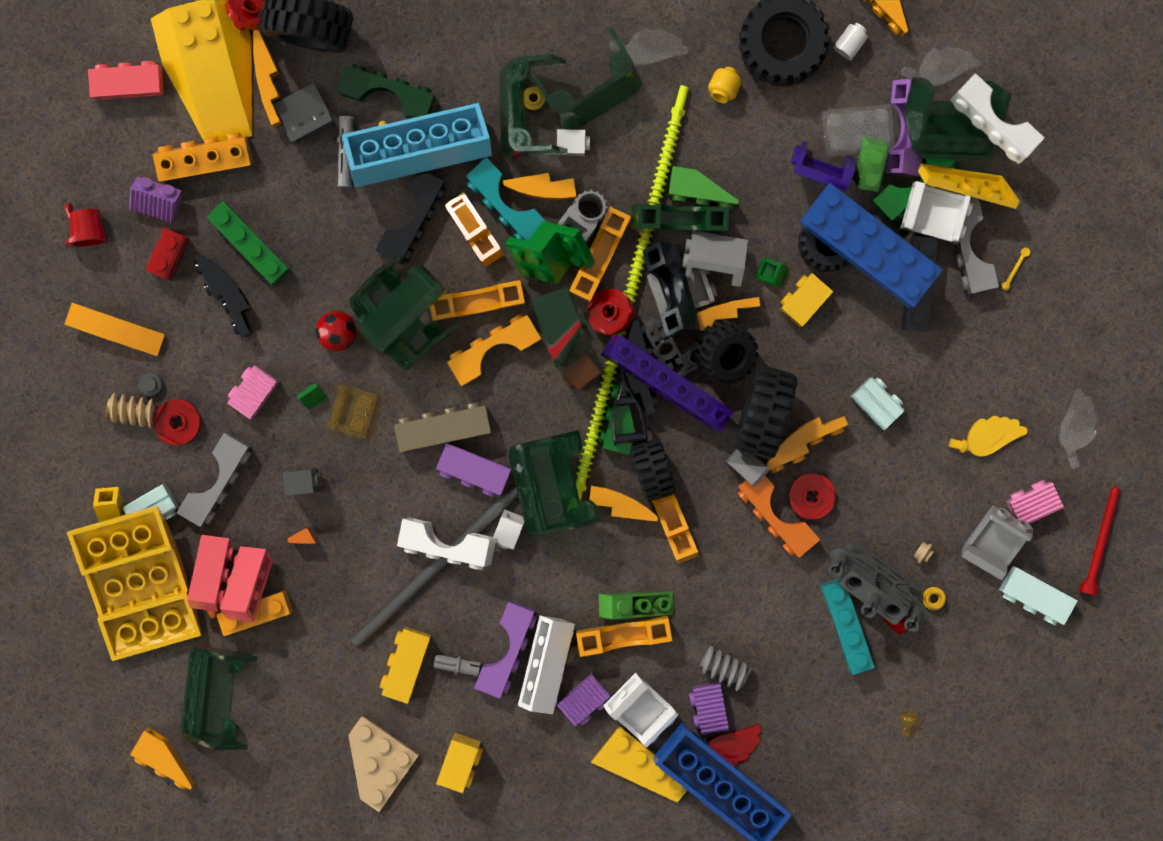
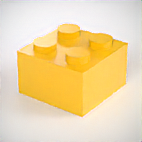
(458, 764)

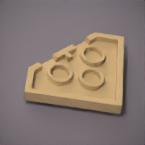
(378, 762)

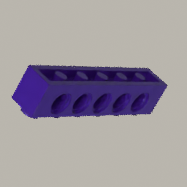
(666, 382)

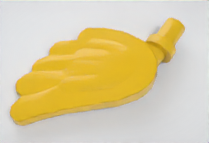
(989, 436)

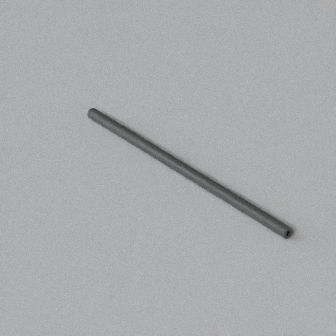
(434, 568)

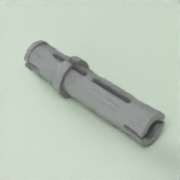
(344, 172)

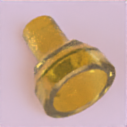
(907, 722)

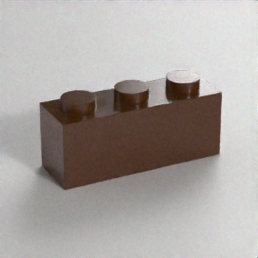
(581, 373)

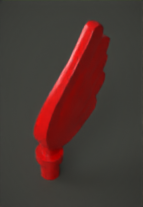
(737, 744)

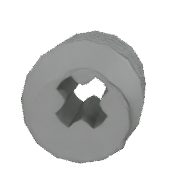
(724, 668)

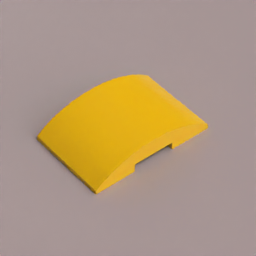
(136, 582)

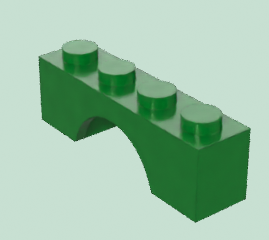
(893, 200)
(248, 243)

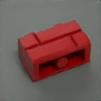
(167, 254)

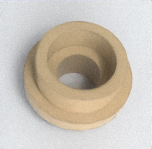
(924, 553)

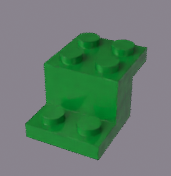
(550, 252)

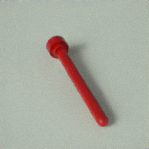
(1089, 585)

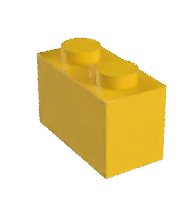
(805, 300)

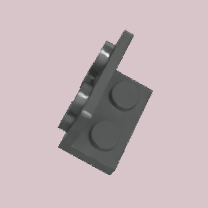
(304, 114)

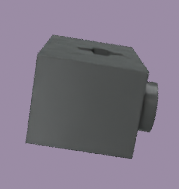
(302, 481)

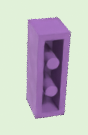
(473, 470)

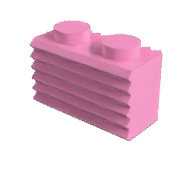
(252, 392)
(1035, 503)

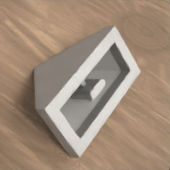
(747, 466)

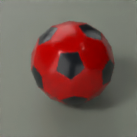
(336, 331)

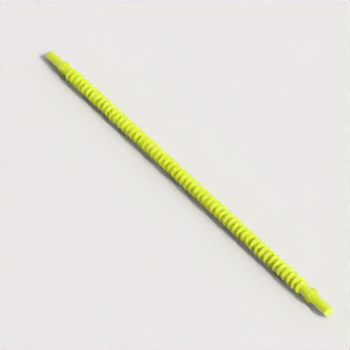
(677, 114)

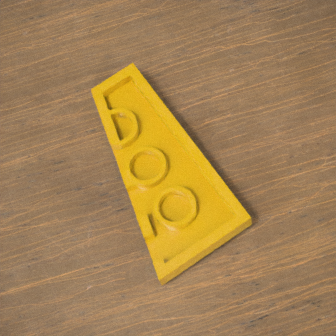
(970, 183)
(635, 762)

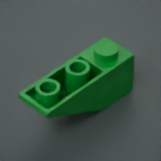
(623, 425)

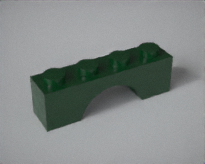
(358, 84)
(679, 218)

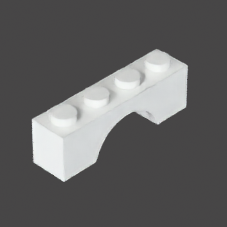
(975, 103)
(419, 536)

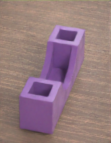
(901, 159)
(494, 676)

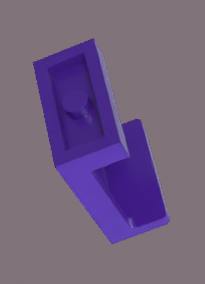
(821, 170)

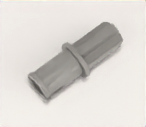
(457, 665)

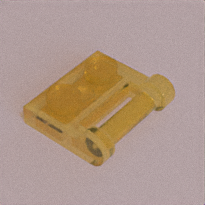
(359, 413)

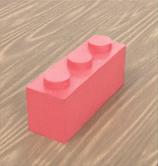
(125, 81)
(210, 573)
(246, 584)

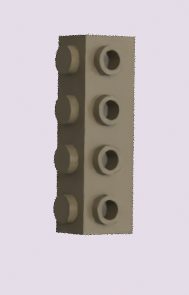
(442, 428)

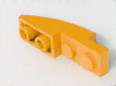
(794, 445)

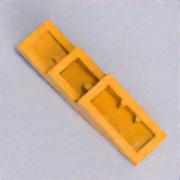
(265, 71)
(725, 311)
(114, 329)

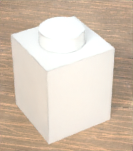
(574, 141)
(508, 529)

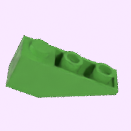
(693, 185)
(635, 604)

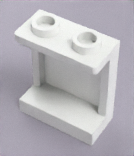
(936, 213)
(641, 710)

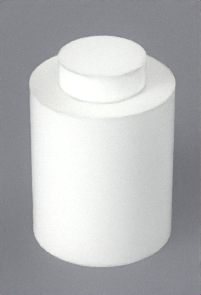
(851, 41)

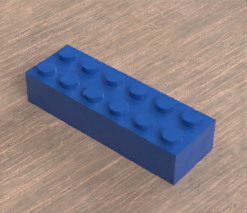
(870, 246)
(721, 785)

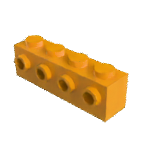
(202, 158)

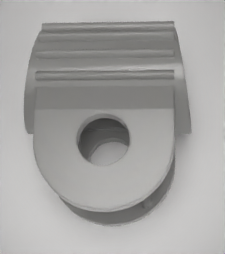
(576, 220)

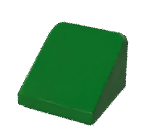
(771, 272)
(312, 396)

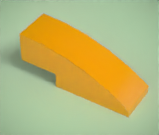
(540, 187)
(474, 229)
(621, 504)
(676, 528)

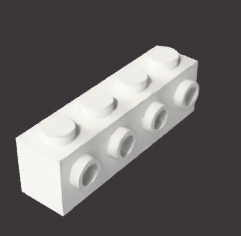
(546, 665)

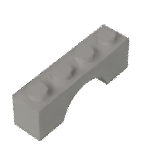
(976, 274)
(230, 455)

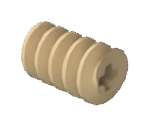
(130, 411)

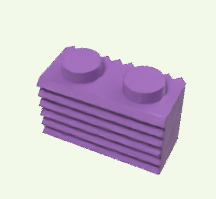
(155, 199)
(584, 700)
(709, 707)

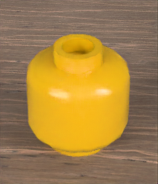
(725, 84)

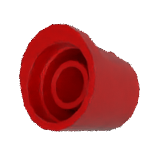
(85, 227)

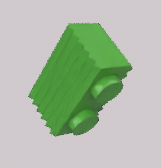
(871, 164)

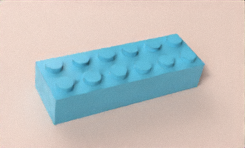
(417, 145)

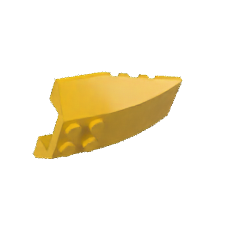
(208, 65)

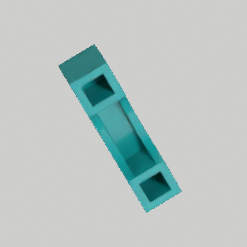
(486, 180)
(847, 626)

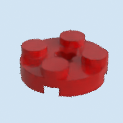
(243, 17)
(598, 312)
(172, 409)
(798, 495)

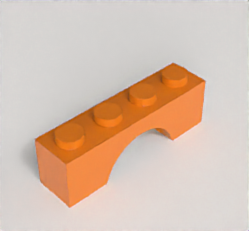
(797, 536)

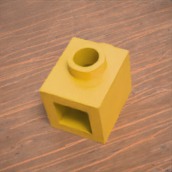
(108, 503)

